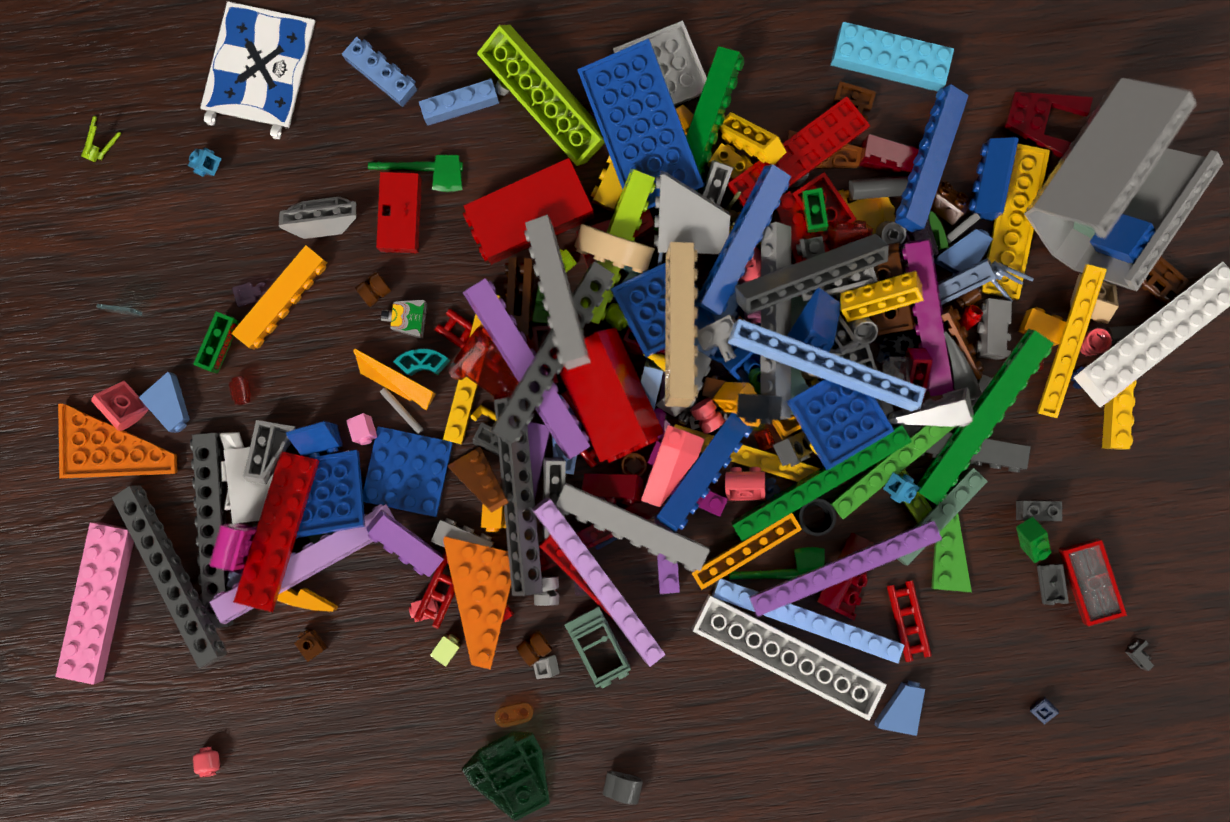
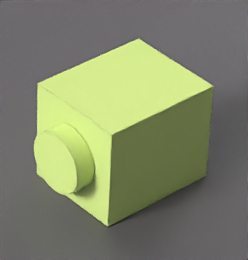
(446, 649)

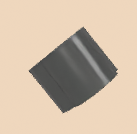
(622, 787)

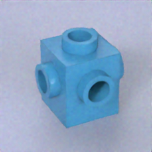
(204, 162)
(901, 488)

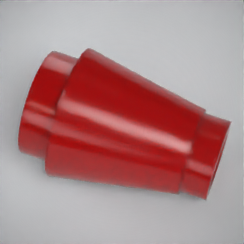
(971, 317)

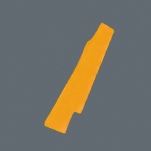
(393, 380)

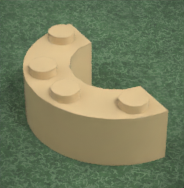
(613, 248)

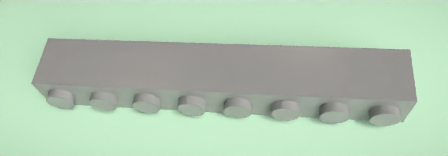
(557, 293)
(633, 527)

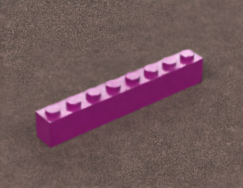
(929, 312)

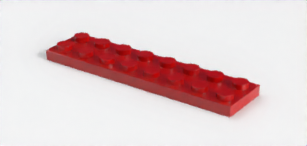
(809, 146)
(276, 532)

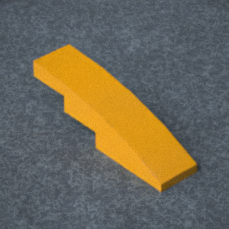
(306, 599)

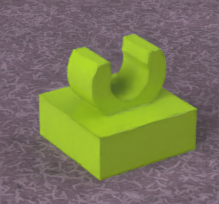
(568, 260)

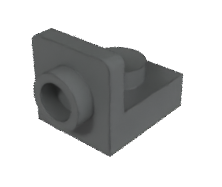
(810, 247)
(1137, 654)

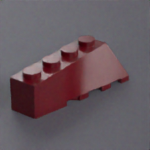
(845, 595)

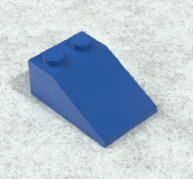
(817, 321)
(743, 364)
(316, 439)

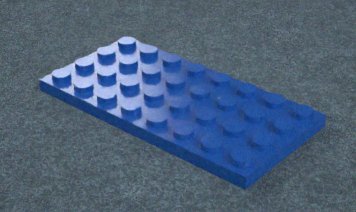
(639, 117)

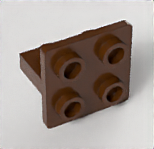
(949, 203)

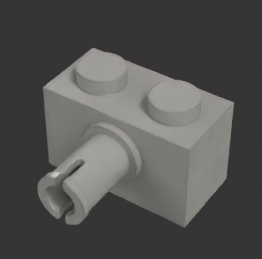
(717, 335)

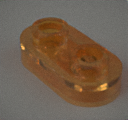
(514, 714)

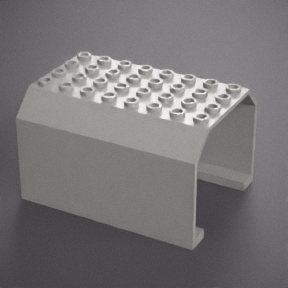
(1126, 169)

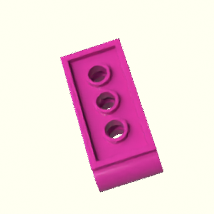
(232, 546)

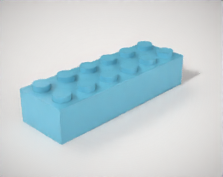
(892, 56)

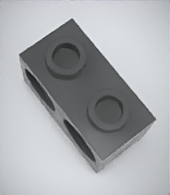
(793, 449)
(1039, 510)

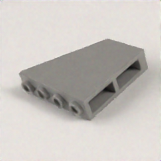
(688, 217)

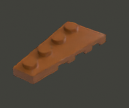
(846, 157)

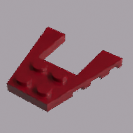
(1030, 115)

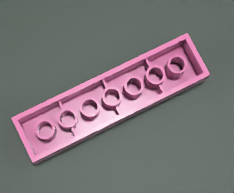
(95, 603)

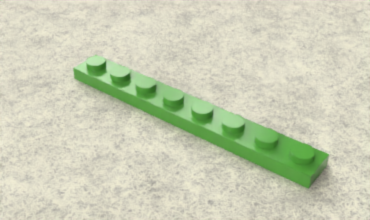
(894, 463)

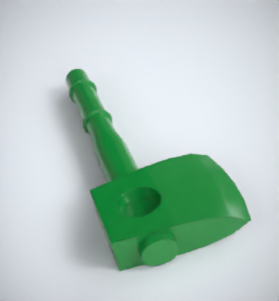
(446, 169)
(805, 560)

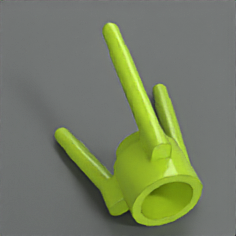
(90, 151)

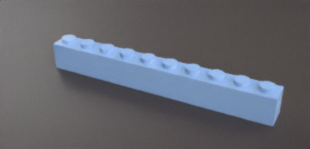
(826, 365)
(814, 622)

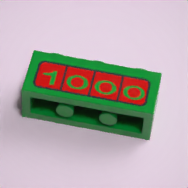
(216, 343)

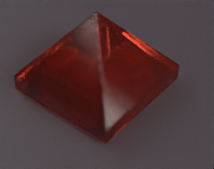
(764, 439)

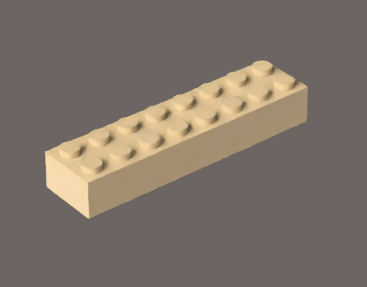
(679, 325)

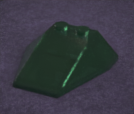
(510, 774)

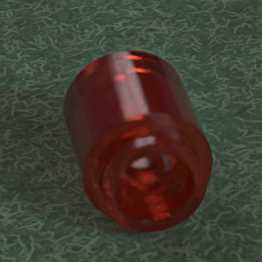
(240, 390)

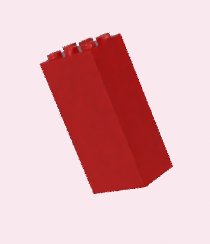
(502, 214)
(611, 398)

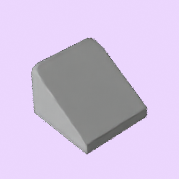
(546, 667)

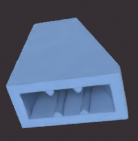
(965, 252)
(651, 380)
(167, 403)
(903, 709)

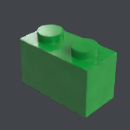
(814, 210)
(1033, 540)

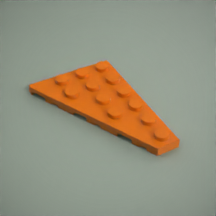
(99, 450)
(482, 592)

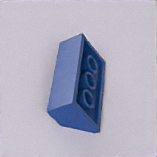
(993, 177)

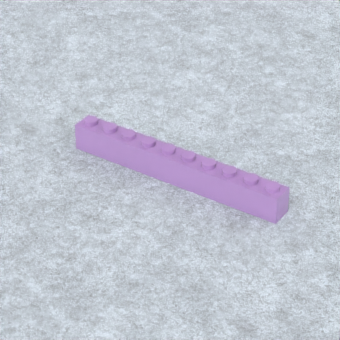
(304, 564)
(598, 581)

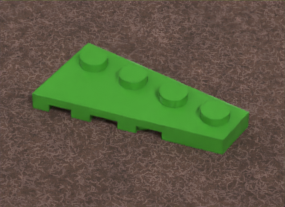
(949, 561)

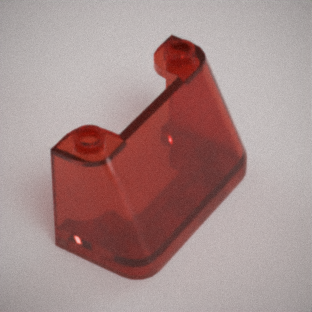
(484, 365)

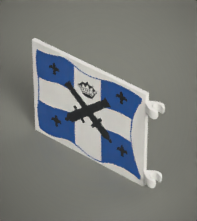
(257, 66)

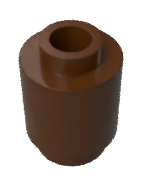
(968, 299)

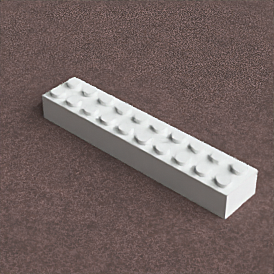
(1157, 336)
(788, 657)

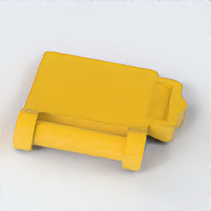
(872, 211)

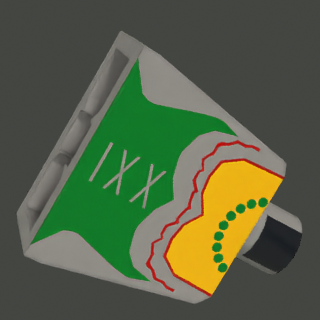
(407, 317)

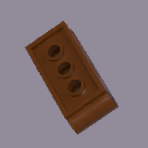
(904, 315)
(524, 322)

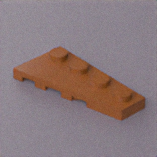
(961, 333)
(479, 478)

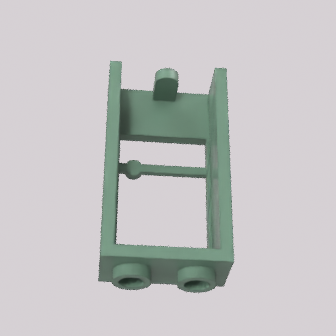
(587, 623)

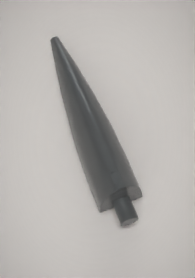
(962, 371)

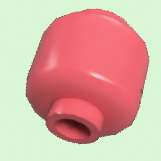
(206, 762)

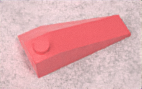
(674, 459)

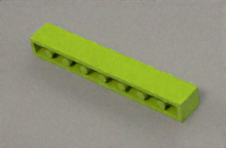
(623, 225)

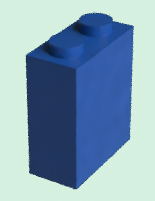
(1125, 239)

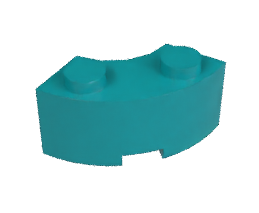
(420, 360)

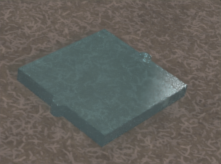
(117, 309)

